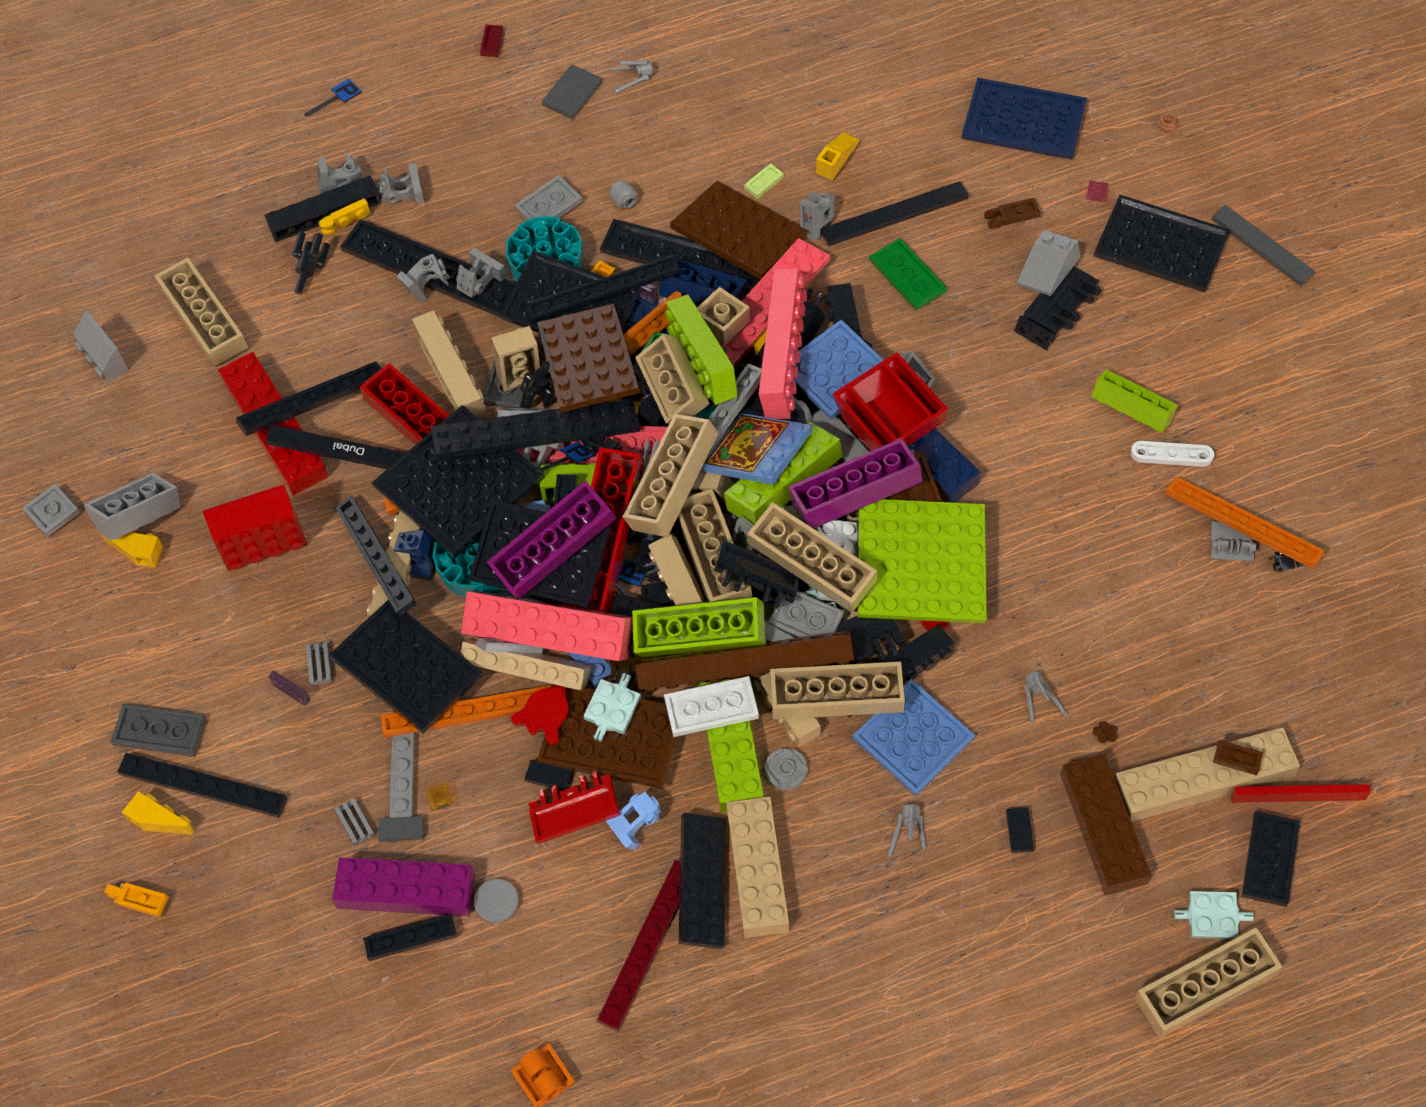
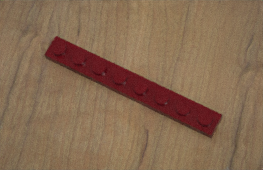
(642, 952)

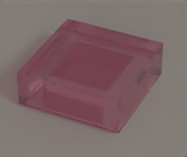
(1097, 191)

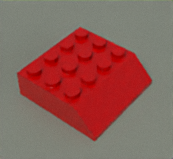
(890, 404)
(255, 527)

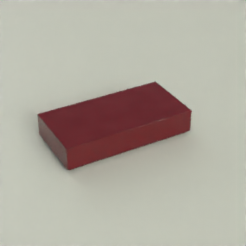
(491, 40)

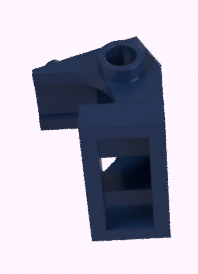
(420, 548)

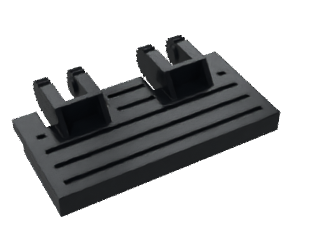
(1064, 301)
(642, 559)
(758, 573)
(868, 633)

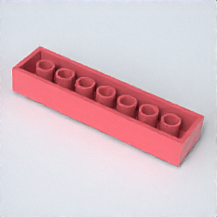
(782, 344)
(547, 625)

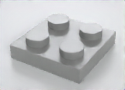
(51, 510)

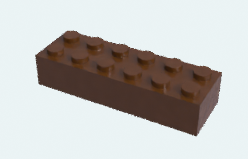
(1105, 824)

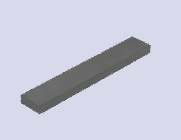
(1263, 245)

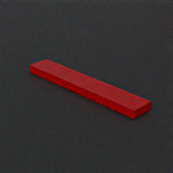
(1300, 793)

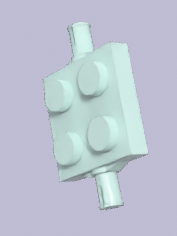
(612, 707)
(1213, 915)

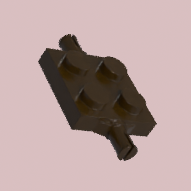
(628, 667)

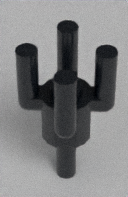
(308, 258)
(538, 385)

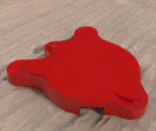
(544, 712)

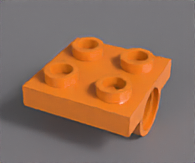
(542, 1075)

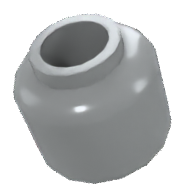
(623, 194)

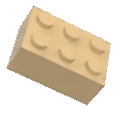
(514, 356)

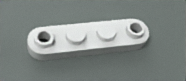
(1172, 453)

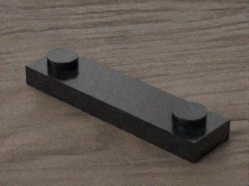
(410, 937)

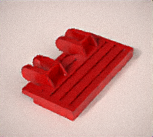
(573, 809)

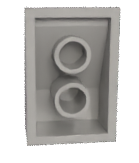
(1049, 262)

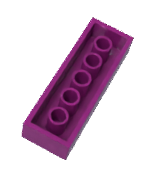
(855, 484)
(551, 540)
(403, 886)

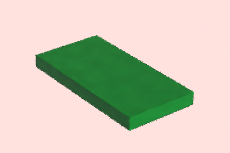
(908, 274)

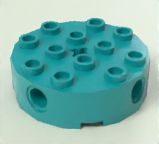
(546, 236)
(456, 571)

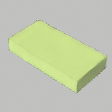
(764, 181)

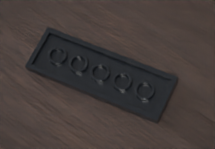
(702, 881)

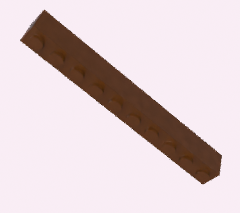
(741, 661)

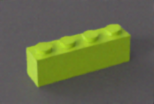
(1134, 401)

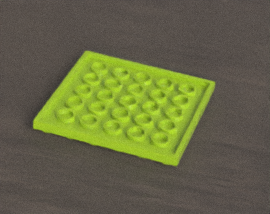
(925, 560)

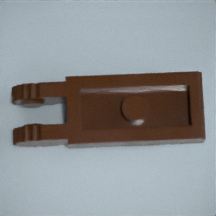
(1012, 213)

